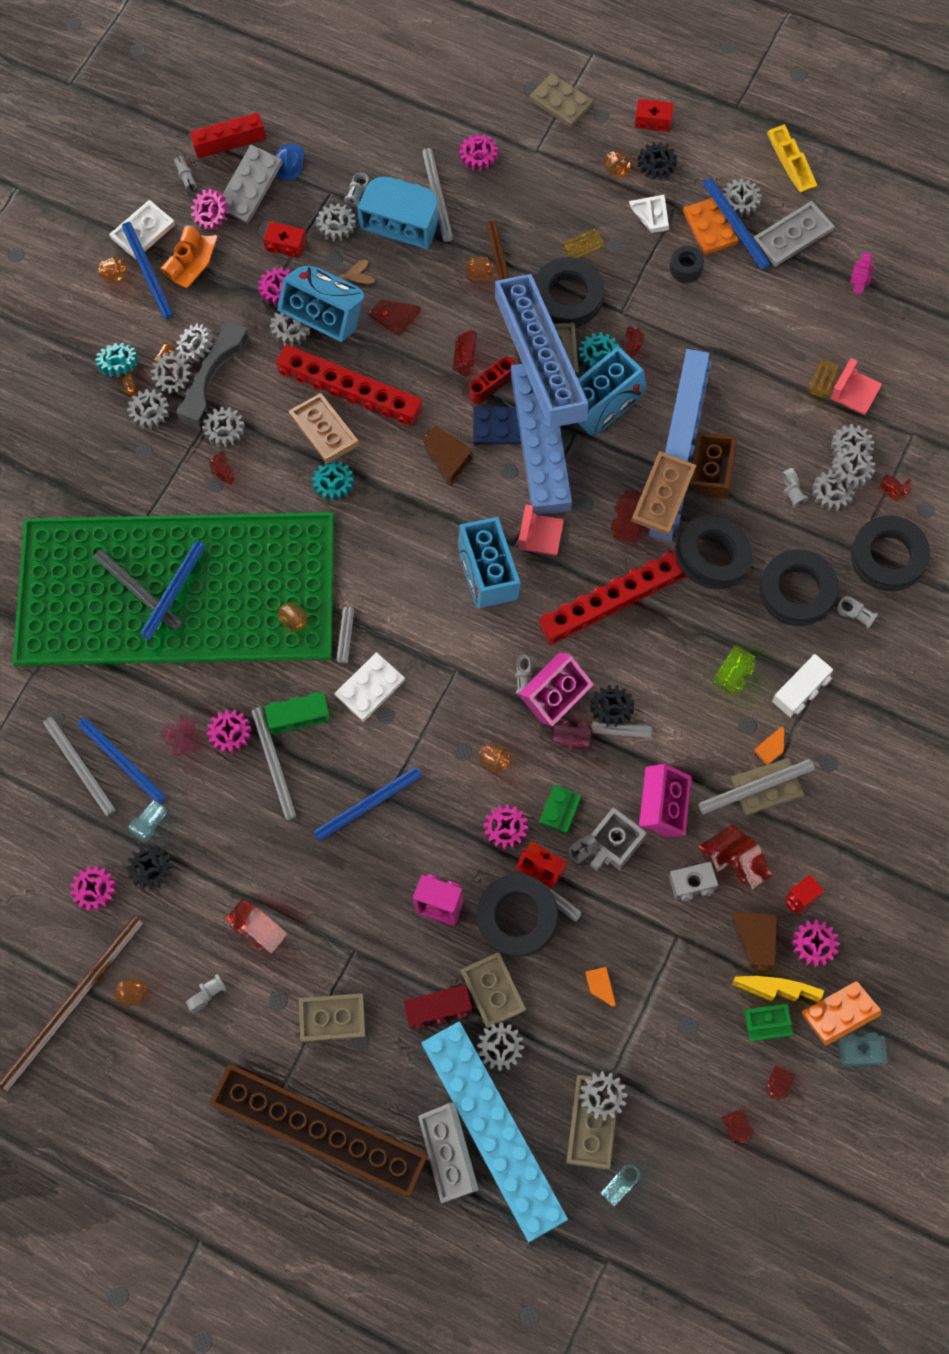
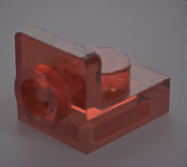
(635, 341)
(221, 469)
(893, 488)
(779, 1083)
(737, 1126)

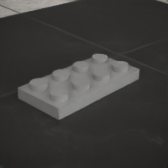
(250, 183)
(793, 233)
(448, 1153)

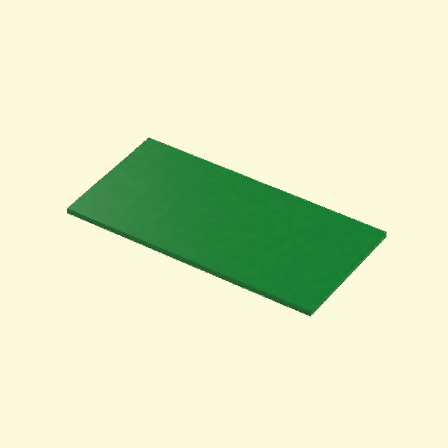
(227, 606)

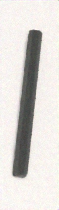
(135, 587)

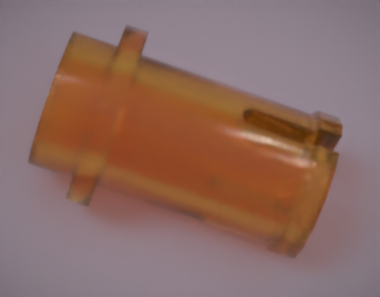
(165, 348)
(130, 387)

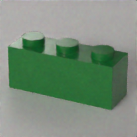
(297, 713)

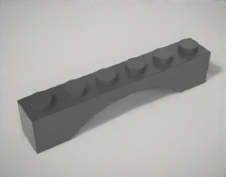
(229, 343)

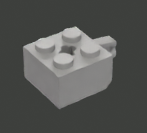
(617, 852)

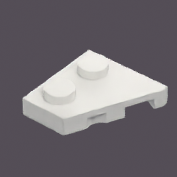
(652, 212)

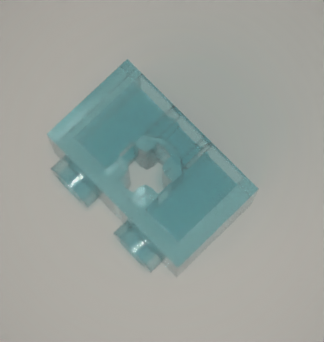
(851, 1057)

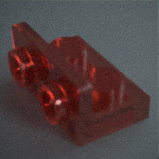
(465, 352)

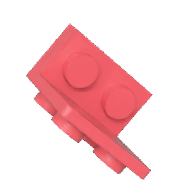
(855, 389)
(539, 533)

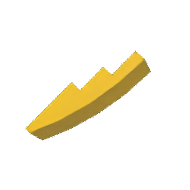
(791, 158)
(769, 986)

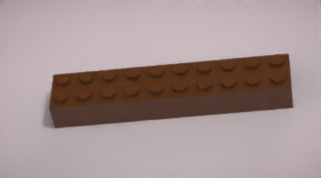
(319, 1131)

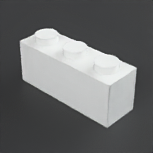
(803, 686)

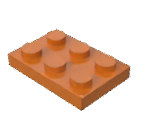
(710, 226)
(841, 1013)

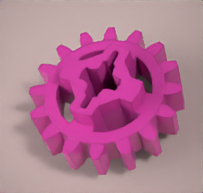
(478, 152)
(209, 209)
(862, 273)
(268, 285)
(222, 730)
(511, 820)
(100, 883)
(806, 943)

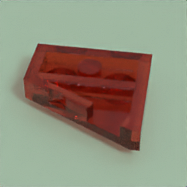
(394, 315)

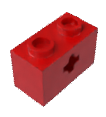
(654, 115)
(284, 239)
(541, 865)
(803, 895)

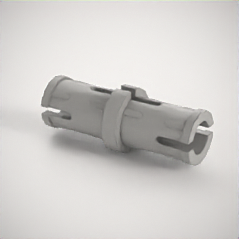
(185, 173)

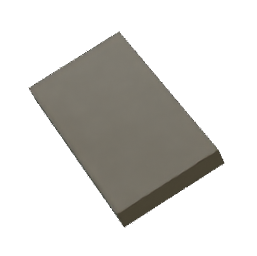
(590, 1138)

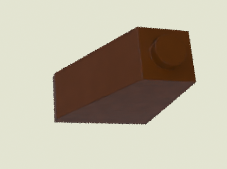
(447, 453)
(757, 938)

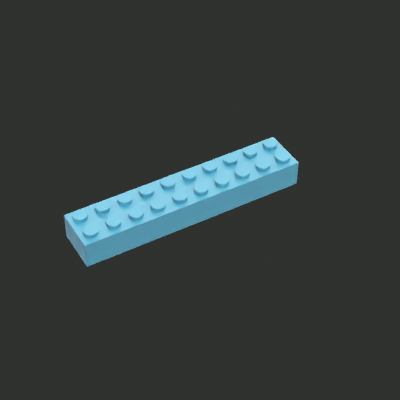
(494, 1132)

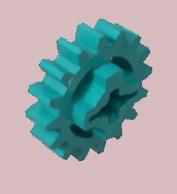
(596, 348)
(116, 359)
(342, 481)

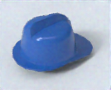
(292, 159)

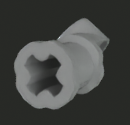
(356, 190)
(793, 491)
(858, 611)
(524, 675)
(208, 989)

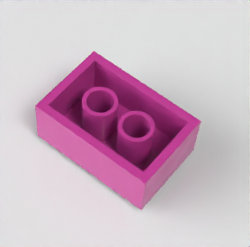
(555, 689)
(665, 801)
(438, 899)

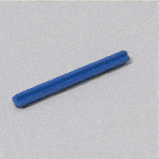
(736, 223)
(147, 270)
(172, 590)
(121, 760)
(367, 804)

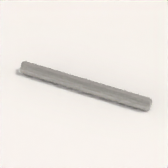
(436, 189)
(273, 763)
(79, 766)
(756, 786)

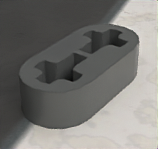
(581, 846)

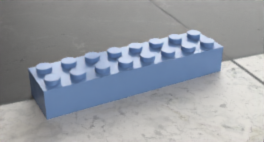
(541, 450)

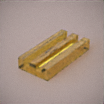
(584, 246)
(828, 365)

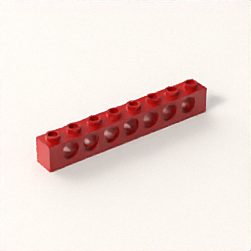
(343, 377)
(608, 606)

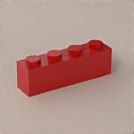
(228, 135)

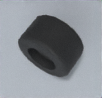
(688, 254)

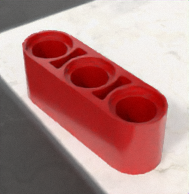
(488, 387)

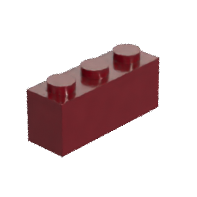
(438, 1007)

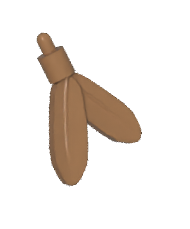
(354, 274)

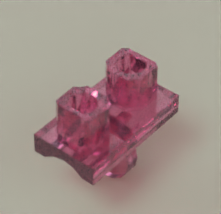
(182, 727)
(570, 735)

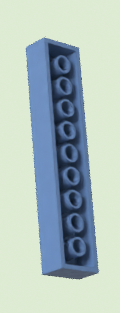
(541, 351)
(686, 416)

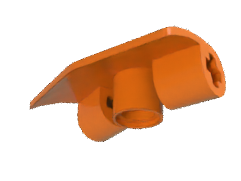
(198, 252)

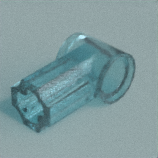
(144, 826)
(619, 1185)

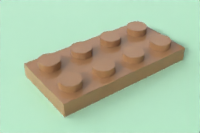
(323, 428)
(663, 493)

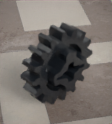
(655, 160)
(612, 706)
(147, 875)

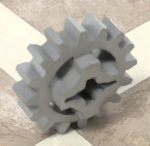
(748, 193)
(335, 221)
(290, 329)
(194, 345)
(177, 377)
(150, 411)
(223, 427)
(854, 438)
(862, 466)
(831, 498)
(500, 1035)
(613, 1099)

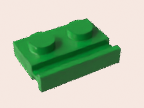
(560, 809)
(768, 1022)

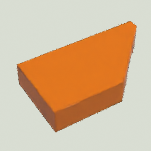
(771, 747)
(600, 985)

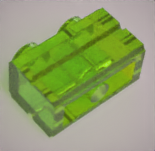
(734, 669)

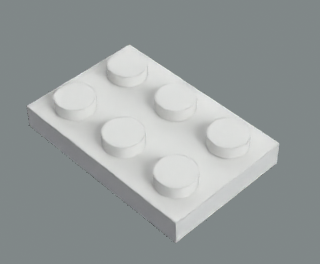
(149, 224)
(369, 687)

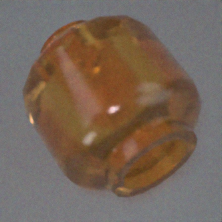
(617, 164)
(112, 268)
(479, 268)
(292, 616)
(494, 756)
(129, 992)

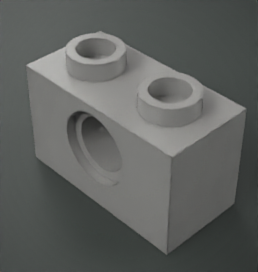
(702, 873)

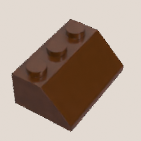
(714, 464)

